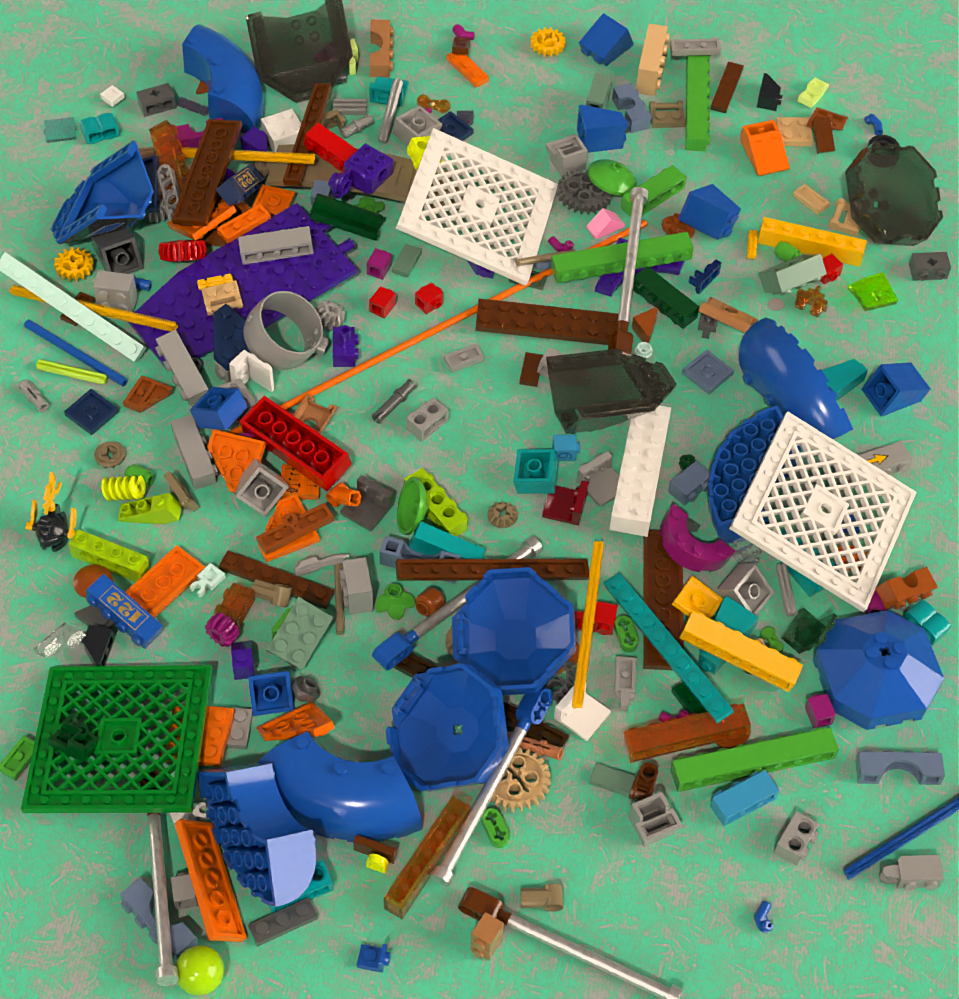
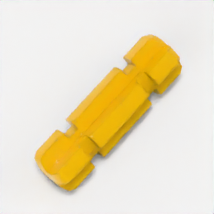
(752, 244)
(213, 281)

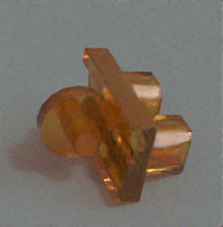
(813, 298)

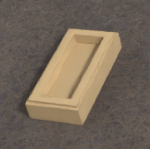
(811, 199)

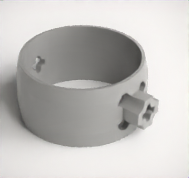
(305, 318)

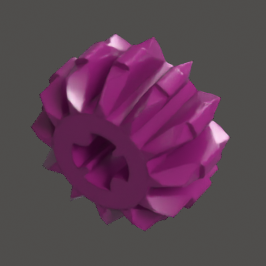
(222, 629)

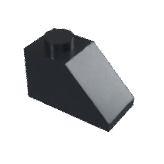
(769, 94)
(98, 644)

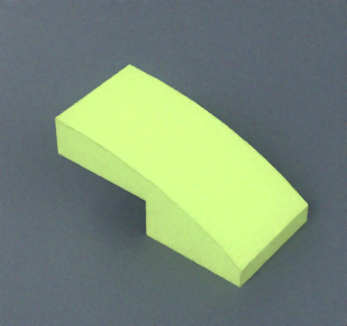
(352, 63)
(813, 92)

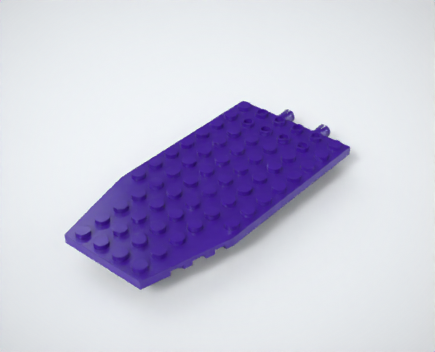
(304, 275)

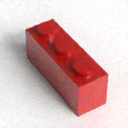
(328, 146)

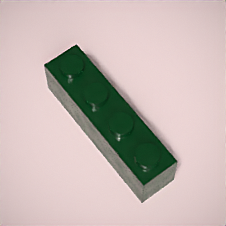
(665, 297)

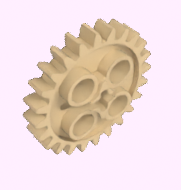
(532, 769)

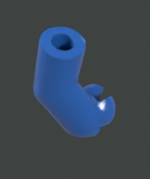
(871, 118)

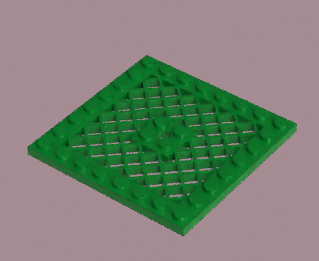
(66, 681)

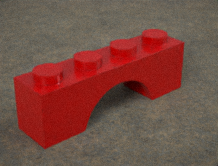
(604, 618)

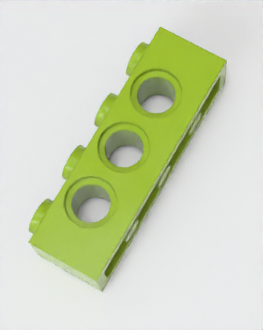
(437, 513)
(108, 554)

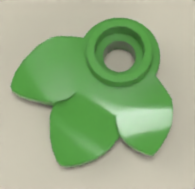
(369, 204)
(394, 604)

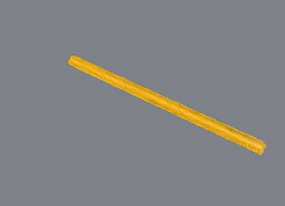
(263, 156)
(107, 311)
(587, 627)

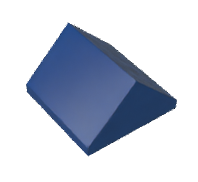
(270, 693)

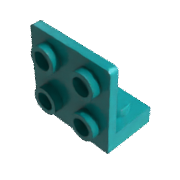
(381, 90)

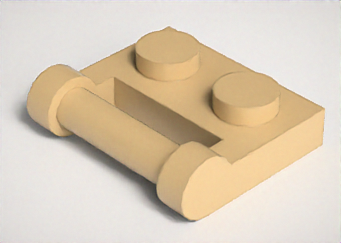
(849, 225)
(222, 294)

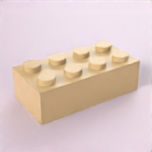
(652, 59)

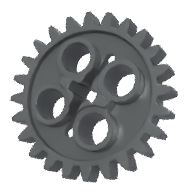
(581, 194)

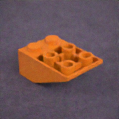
(764, 147)

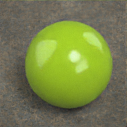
(199, 970)

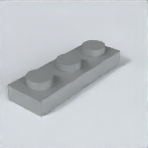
(688, 47)

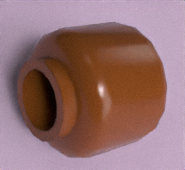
(429, 601)

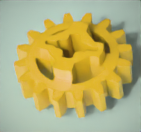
(547, 42)
(74, 264)

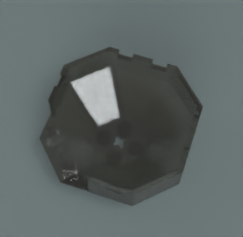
(904, 191)

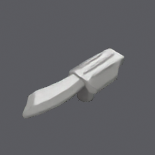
(312, 563)

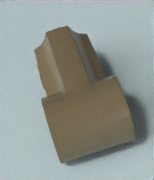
(275, 593)
(548, 897)

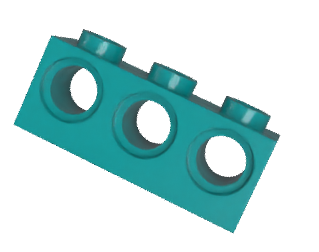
(315, 889)

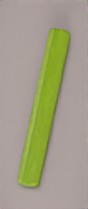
(71, 371)

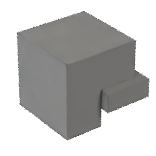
(567, 154)
(654, 819)

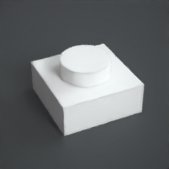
(112, 96)

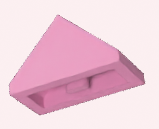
(604, 224)

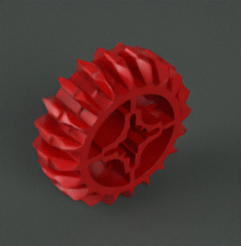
(182, 250)

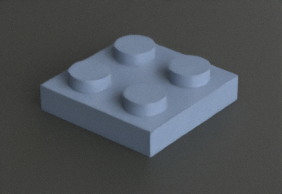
(707, 371)

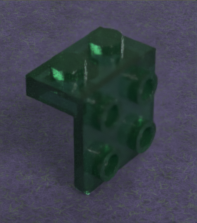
(808, 631)

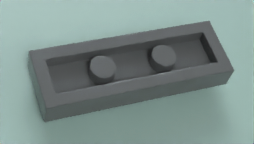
(282, 922)

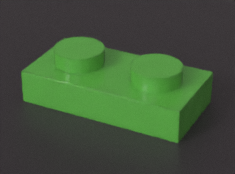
(17, 758)

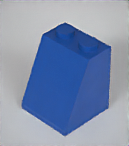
(606, 40)
(601, 128)
(710, 212)
(895, 387)

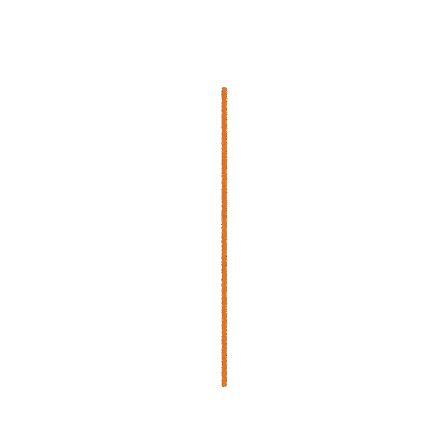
(424, 335)

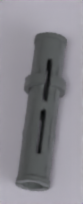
(398, 396)

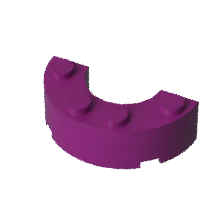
(686, 549)

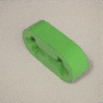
(622, 635)
(491, 830)

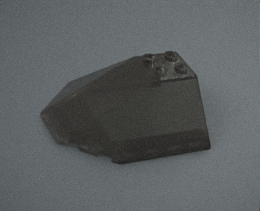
(300, 49)
(605, 388)

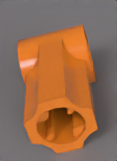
(343, 495)

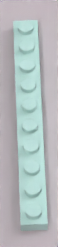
(71, 308)

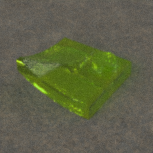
(873, 292)

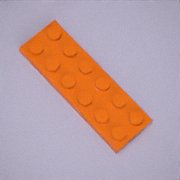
(210, 881)

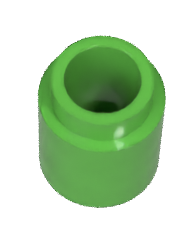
(786, 251)
(137, 471)

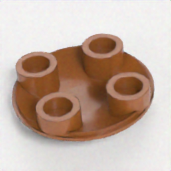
(673, 225)
(87, 576)

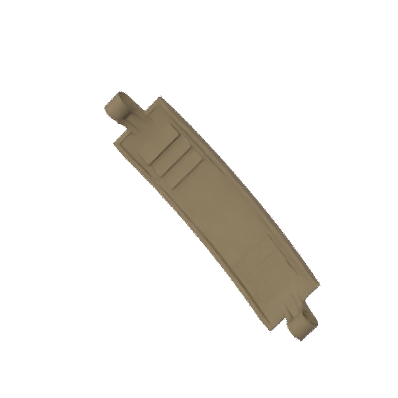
(394, 188)

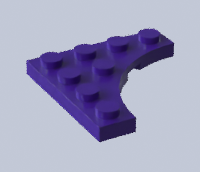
(610, 282)

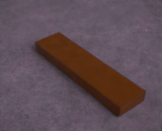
(727, 87)

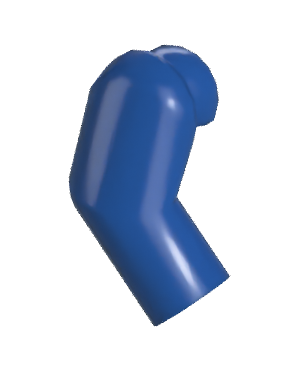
(761, 917)

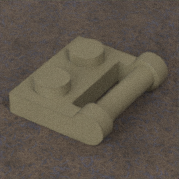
(667, 119)

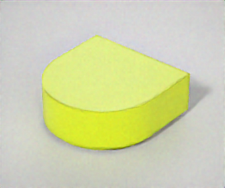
(377, 863)

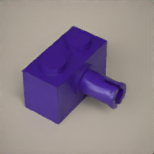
(344, 346)

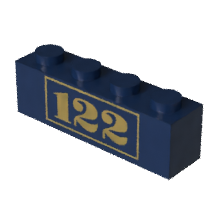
(241, 185)

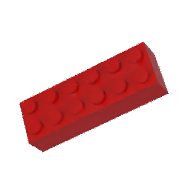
(296, 443)

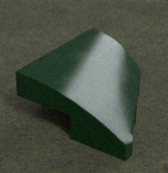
(74, 739)

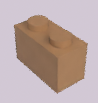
(486, 936)

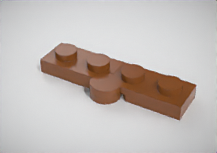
(294, 528)

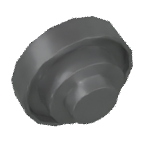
(305, 689)

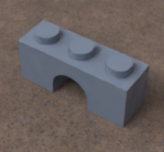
(628, 98)

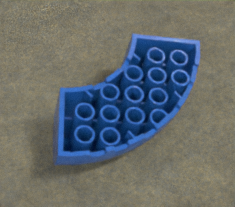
(228, 73)
(789, 379)
(736, 467)
(343, 795)
(258, 832)

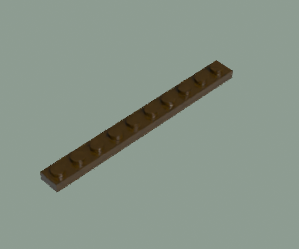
(415, 665)

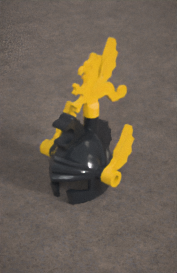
(53, 526)

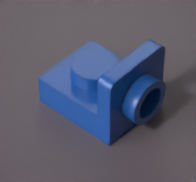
(373, 958)

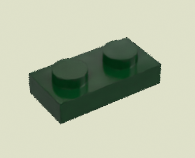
(687, 699)

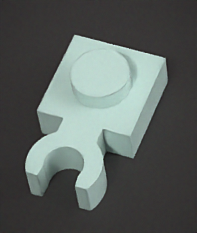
(208, 578)

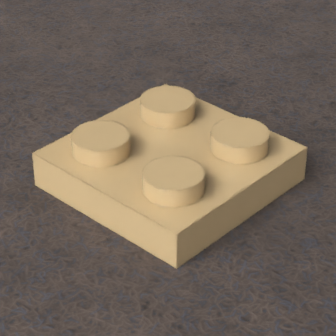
(795, 131)

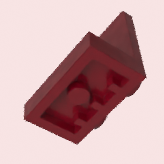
(566, 504)

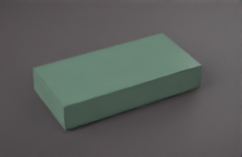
(406, 260)
(612, 779)

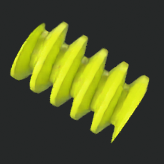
(123, 488)

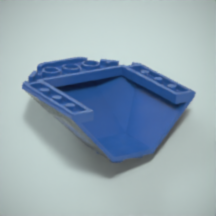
(108, 199)

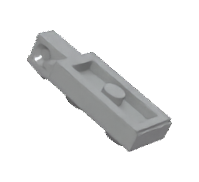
(625, 680)

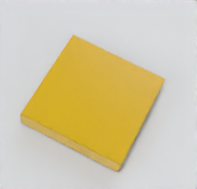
(697, 598)

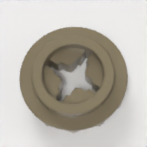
(115, 449)
(507, 519)

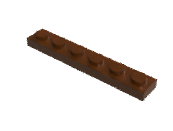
(251, 570)

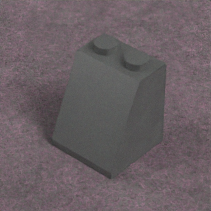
(117, 251)

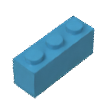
(744, 797)

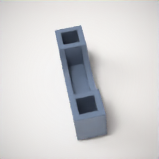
(397, 549)
(925, 766)
(140, 902)

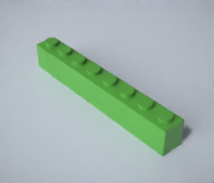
(697, 102)
(612, 257)
(745, 760)

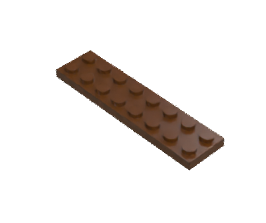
(207, 172)
(545, 321)
(660, 588)

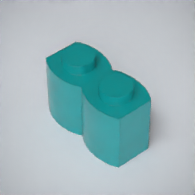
(99, 128)
(926, 617)

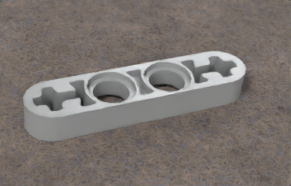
(173, 192)

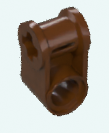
(644, 786)

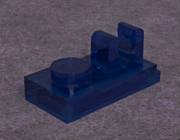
(704, 279)

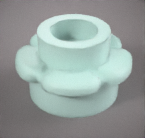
(646, 347)

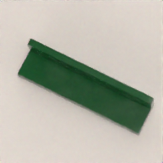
(346, 216)

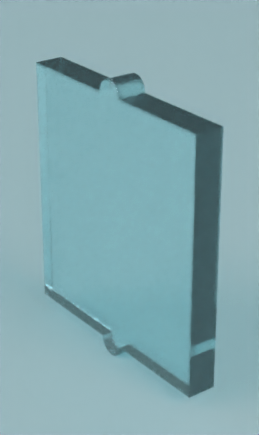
(60, 129)

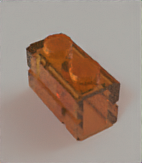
(236, 603)

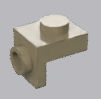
(333, 119)

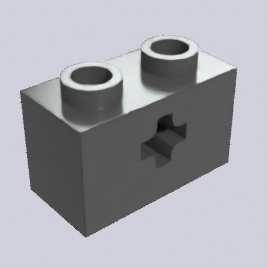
(156, 99)
(929, 266)

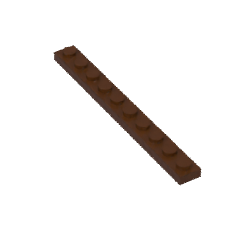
(475, 568)

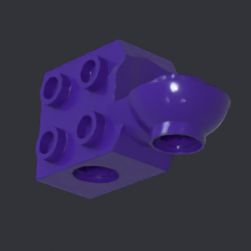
(363, 171)

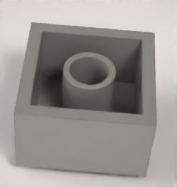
(115, 290)
(356, 586)

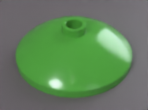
(611, 177)
(411, 506)

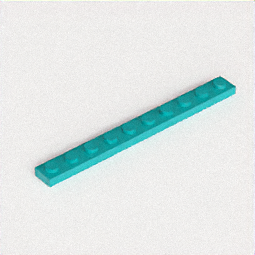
(669, 648)

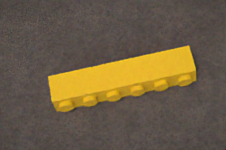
(812, 240)
(741, 651)

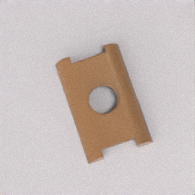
(727, 314)
(311, 411)

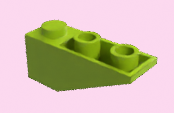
(151, 510)

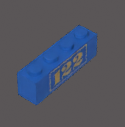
(123, 611)

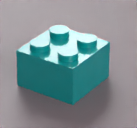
(536, 471)

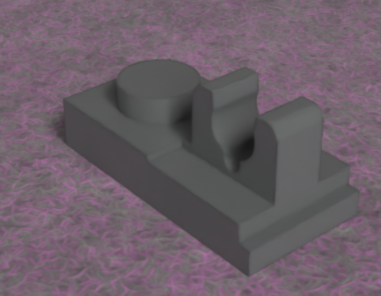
(707, 324)

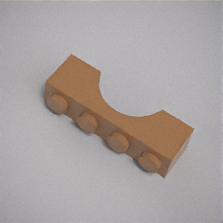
(380, 61)

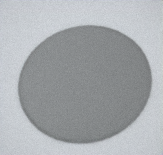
(776, 304)

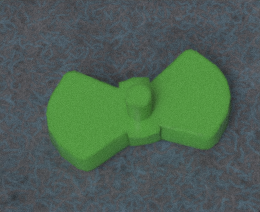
(770, 635)

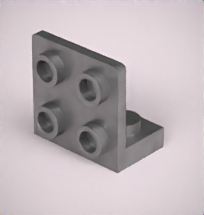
(374, 504)

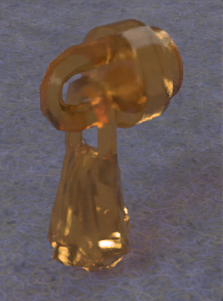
(440, 105)

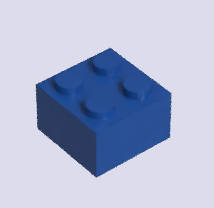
(218, 408)

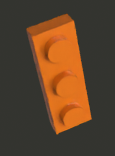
(468, 69)
(243, 223)

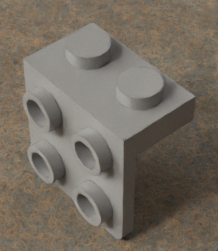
(601, 478)

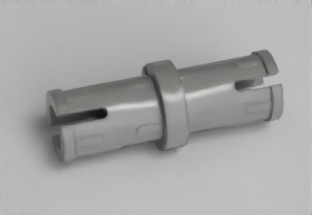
(356, 126)
(39, 402)

